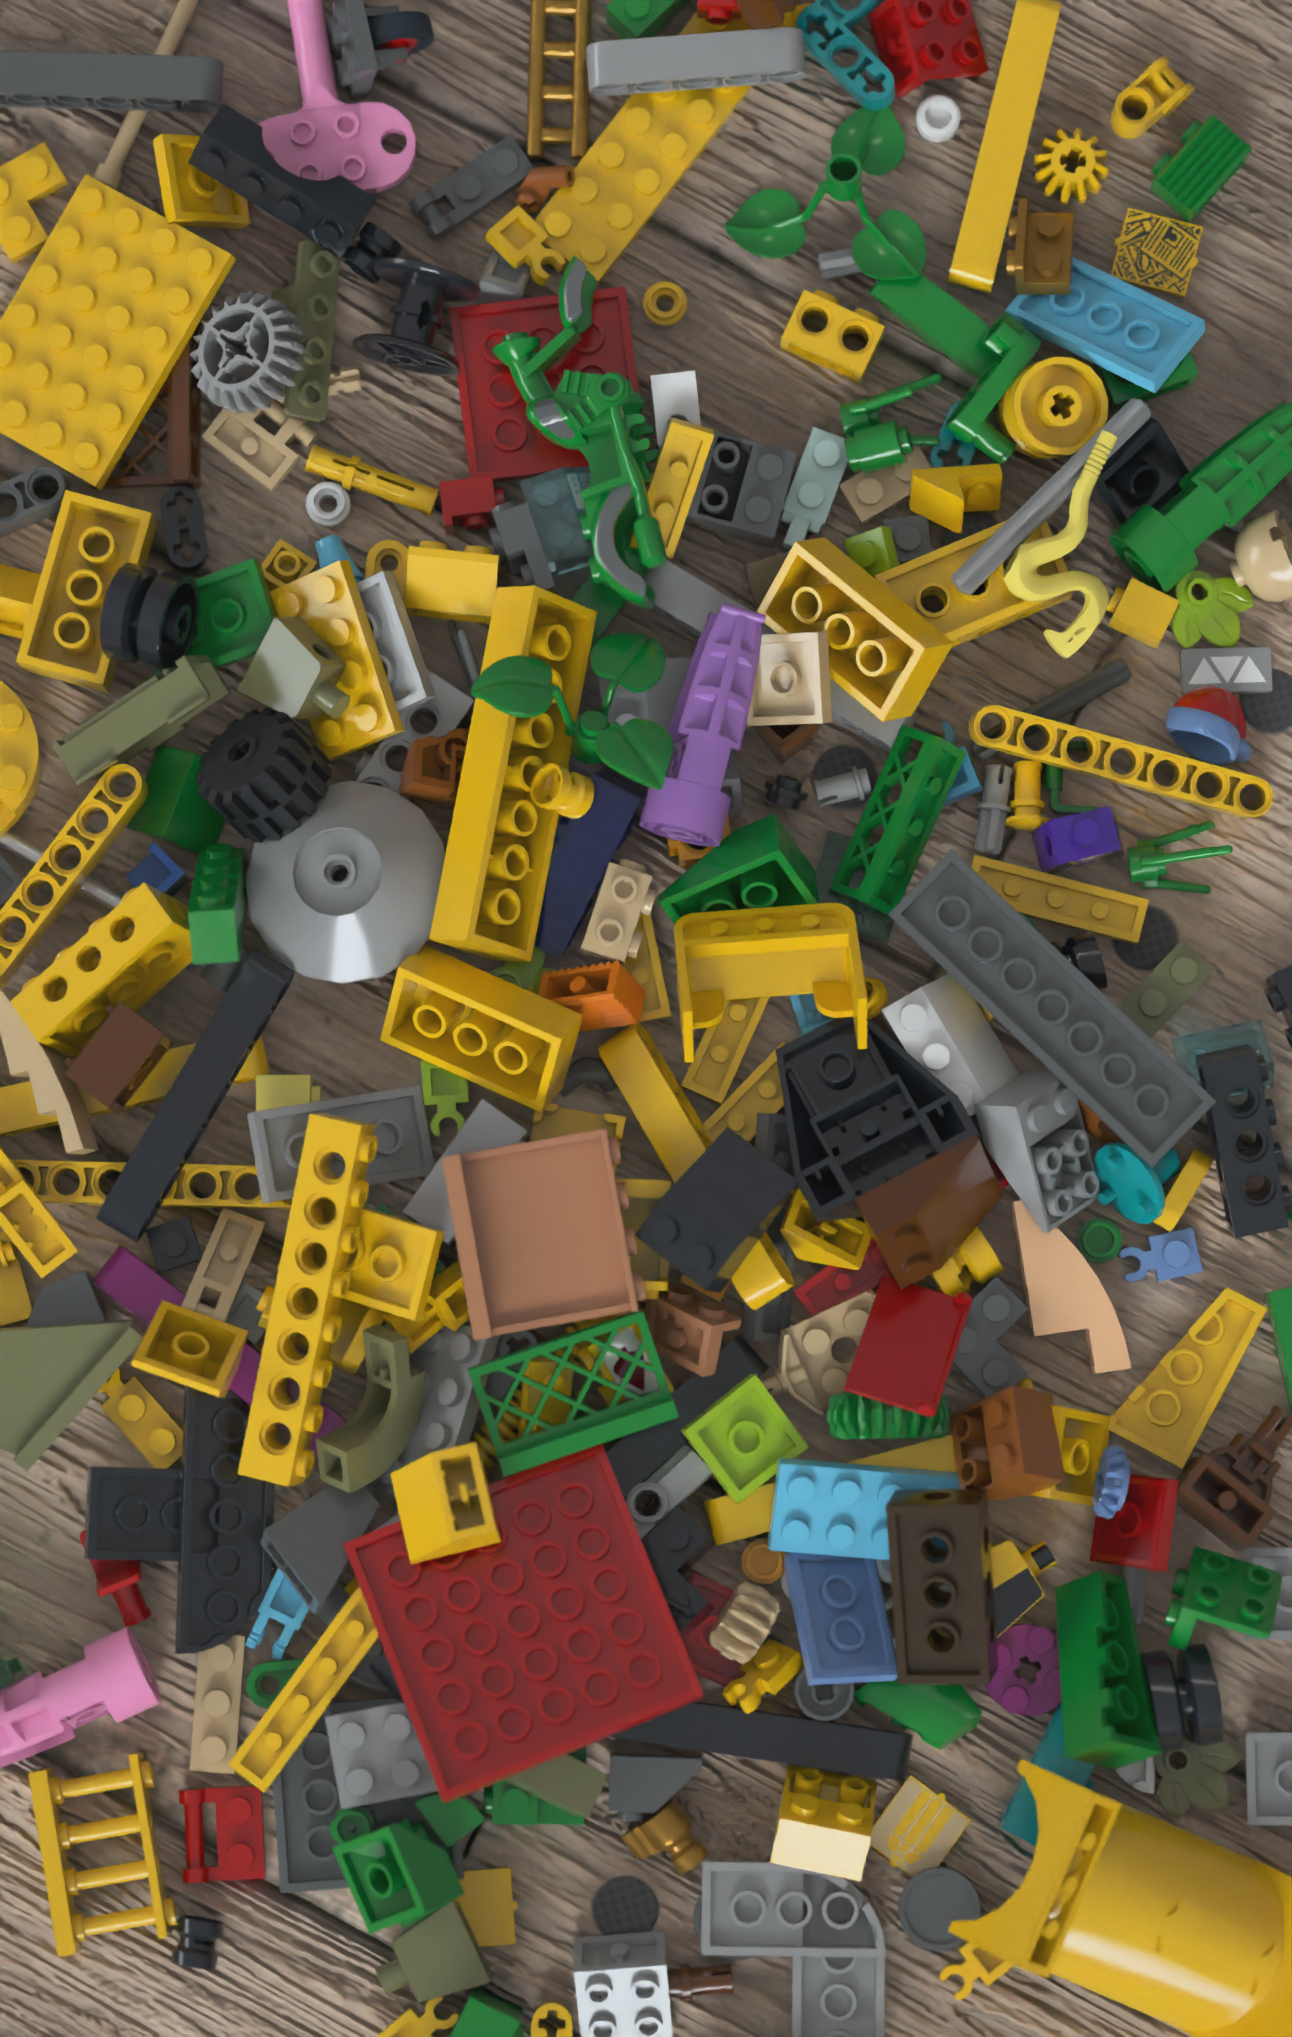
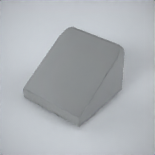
(502, 281)

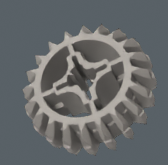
(269, 336)

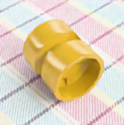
(969, 1263)

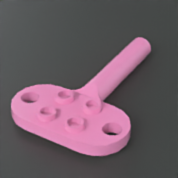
(326, 134)

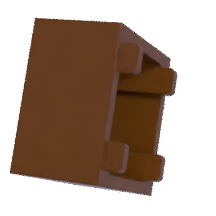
(118, 1057)

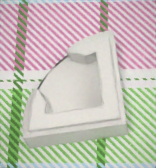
(1139, 1774)

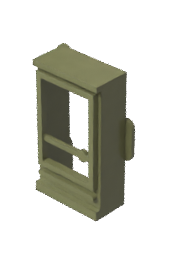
(142, 719)

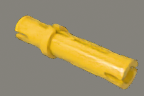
(370, 479)

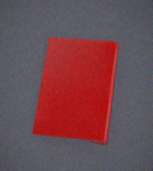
(908, 1346)

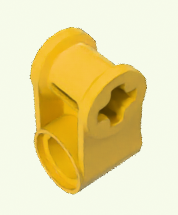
(1154, 94)

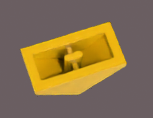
(824, 1242)

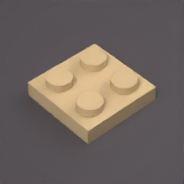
(792, 680)

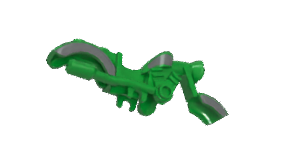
(599, 420)

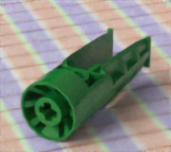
(1214, 493)

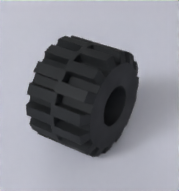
(263, 775)

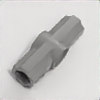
(672, 1483)

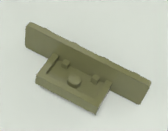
(314, 304)

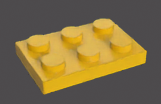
(391, 1262)

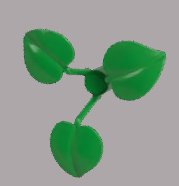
(886, 250)
(636, 749)

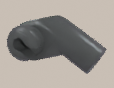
(590, 1071)

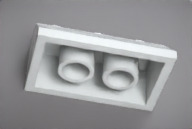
(951, 1039)

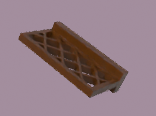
(181, 430)

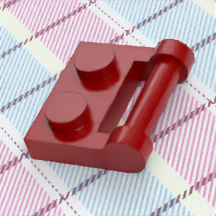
(238, 1833)

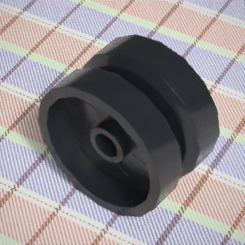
(149, 616)
(1188, 1696)

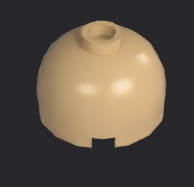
(1265, 558)

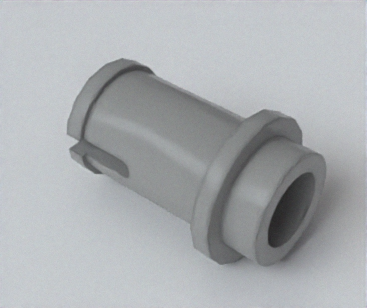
(843, 787)

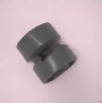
(822, 1701)

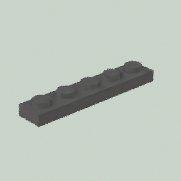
(774, 1316)

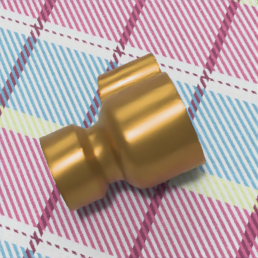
(667, 1831)

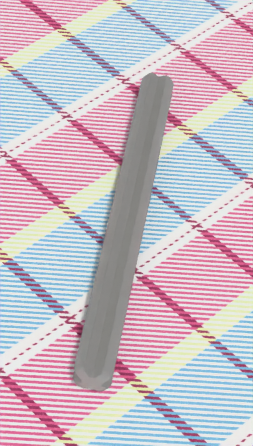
(1044, 502)

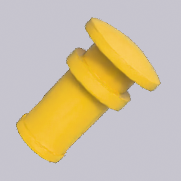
(1027, 797)

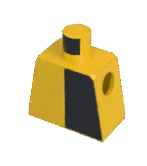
(1015, 1580)

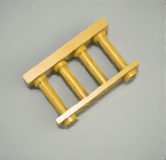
(66, 1882)

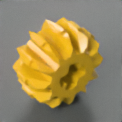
(1088, 167)

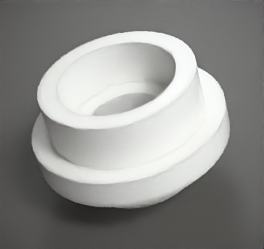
(318, 494)

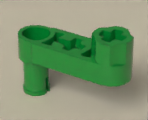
(1013, 351)

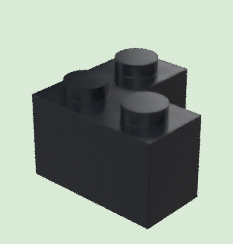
(672, 1551)

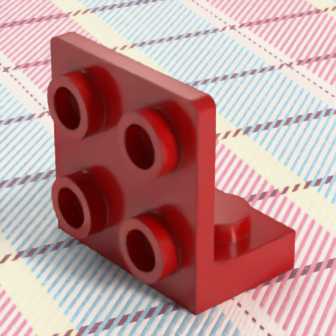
(927, 41)

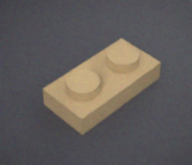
(881, 490)

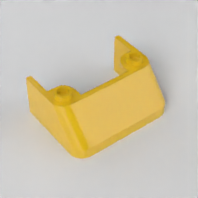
(768, 956)

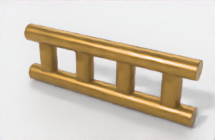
(540, 92)

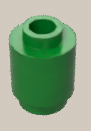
(878, 447)

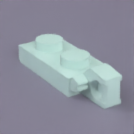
(814, 486)

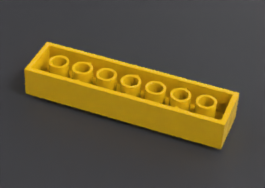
(497, 834)

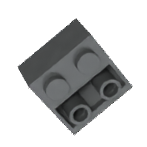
(743, 489)

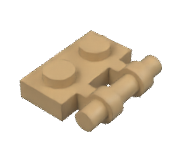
(255, 449)

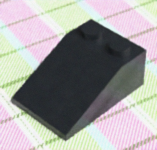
(718, 1210)

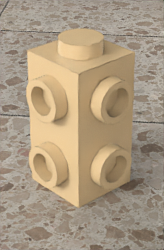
(617, 913)

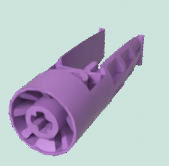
(705, 728)

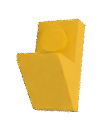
(949, 491)

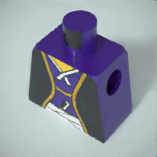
(1078, 840)

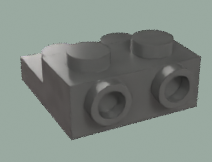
(519, 545)

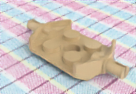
(806, 1356)

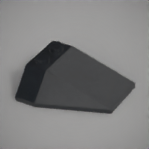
(861, 1114)

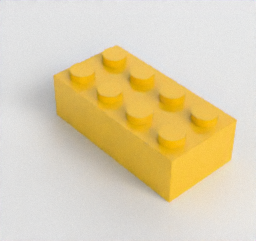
(83, 556)
(875, 640)
(481, 1027)

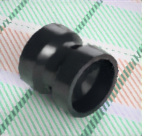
(373, 244)
(194, 1952)

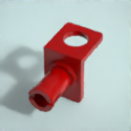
(120, 1580)

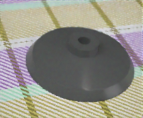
(932, 1902)

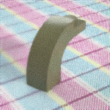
(384, 1420)

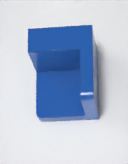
(159, 872)

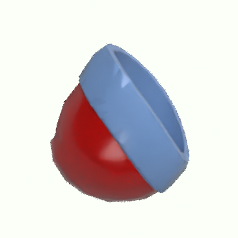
(1210, 726)

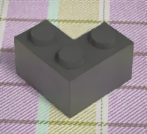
(978, 1354)

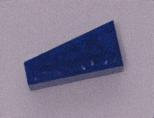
(583, 858)

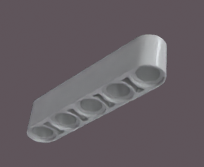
(695, 61)

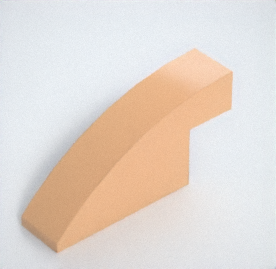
(1066, 1293)

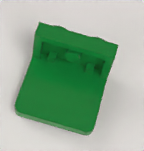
(1224, 1594)

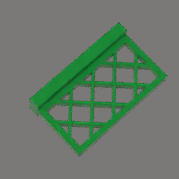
(584, 1430)

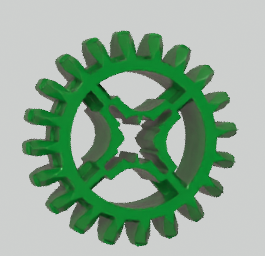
(860, 1417)

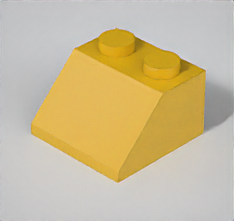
(191, 1349)

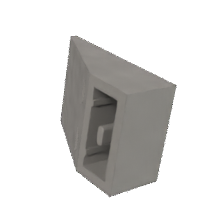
(1040, 1146)

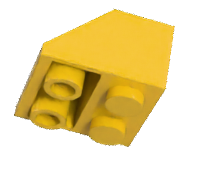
(452, 582)
(445, 1503)
(824, 1822)

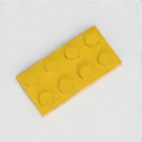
(335, 611)

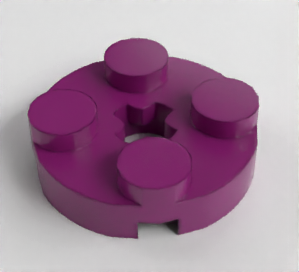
(1016, 1693)

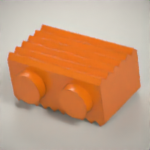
(601, 993)

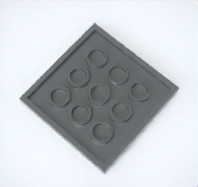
(308, 1802)

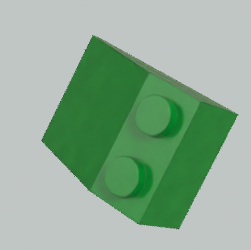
(748, 870)

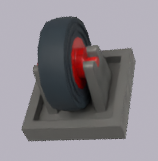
(374, 41)

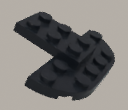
(193, 1516)

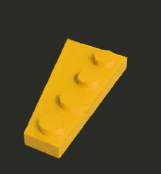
(1183, 1391)

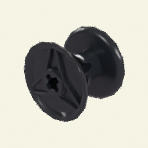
(416, 316)

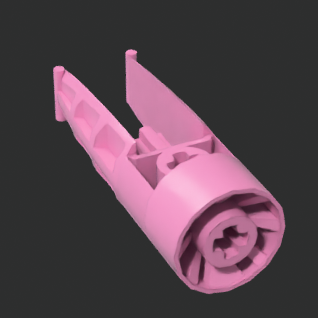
(44, 1711)

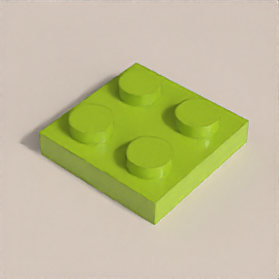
(744, 1438)

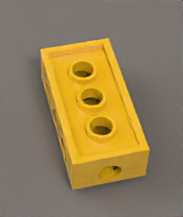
(966, 615)
(130, 969)

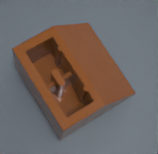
(1007, 1444)

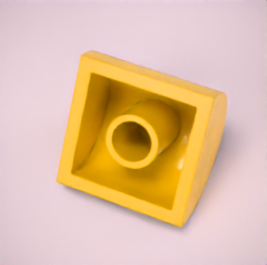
(1081, 1443)

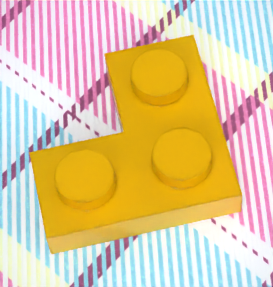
(22, 184)

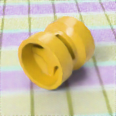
(562, 791)

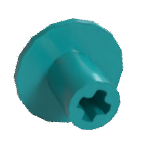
(1132, 1183)

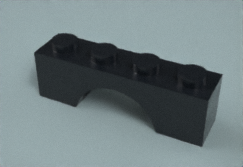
(320, 209)

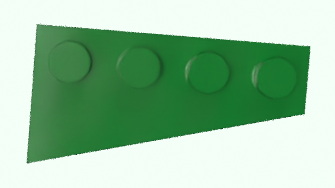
(1102, 1674)

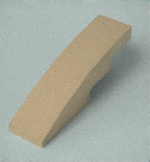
(45, 1067)

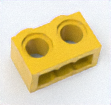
(826, 346)

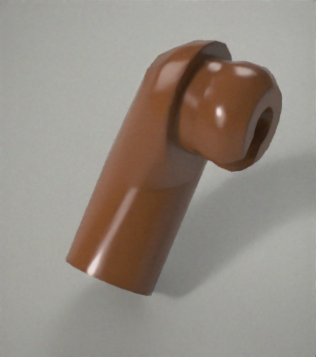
(540, 183)

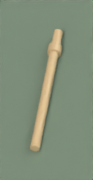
(109, 172)

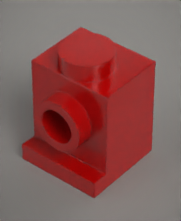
(469, 502)

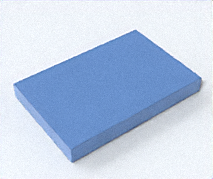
(840, 1619)

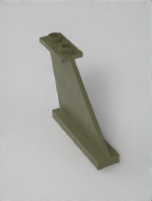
(52, 1375)

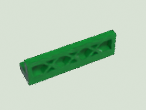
(905, 822)

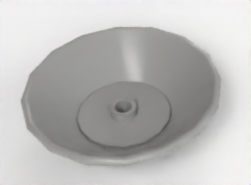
(370, 918)

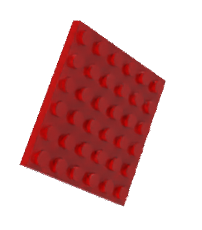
(531, 1637)

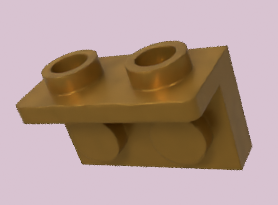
(1041, 251)

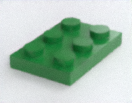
(232, 614)

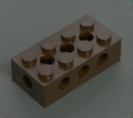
(920, 1606)

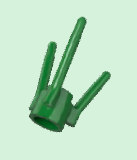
(867, 411)
(1148, 863)

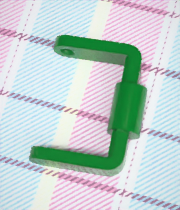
(1054, 785)

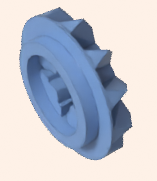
(1111, 1482)

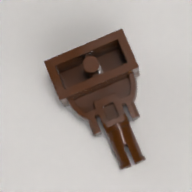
(1228, 1488)

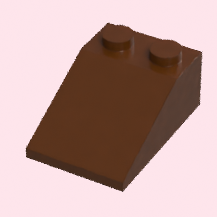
(930, 1210)

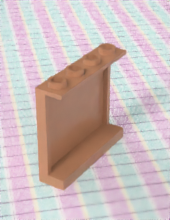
(542, 1233)

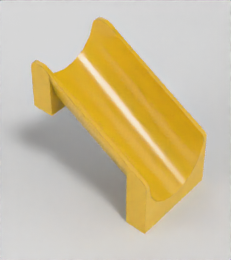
(1147, 1916)

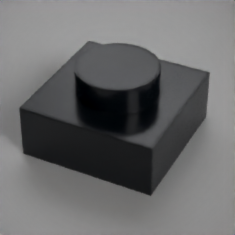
(174, 1244)

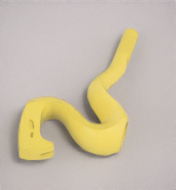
(1022, 567)

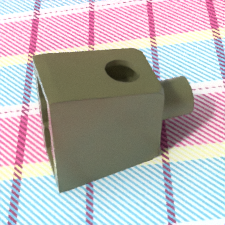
(296, 672)
(436, 1956)

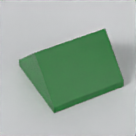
(174, 806)

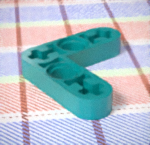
(837, 28)

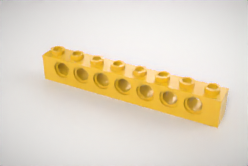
(262, 1451)

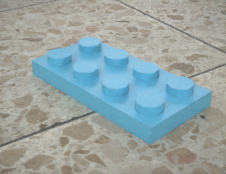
(1112, 325)
(841, 1506)

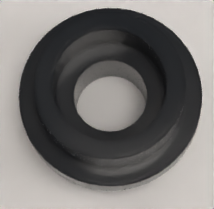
(785, 792)

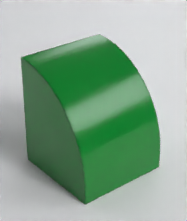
(450, 1819)

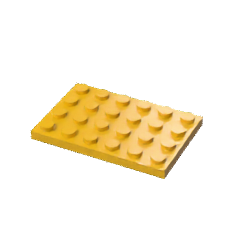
(100, 328)

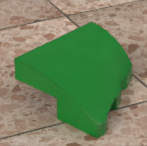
(932, 1710)

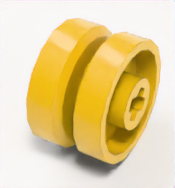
(1078, 405)

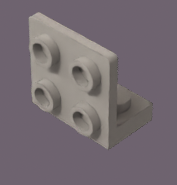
(622, 1985)

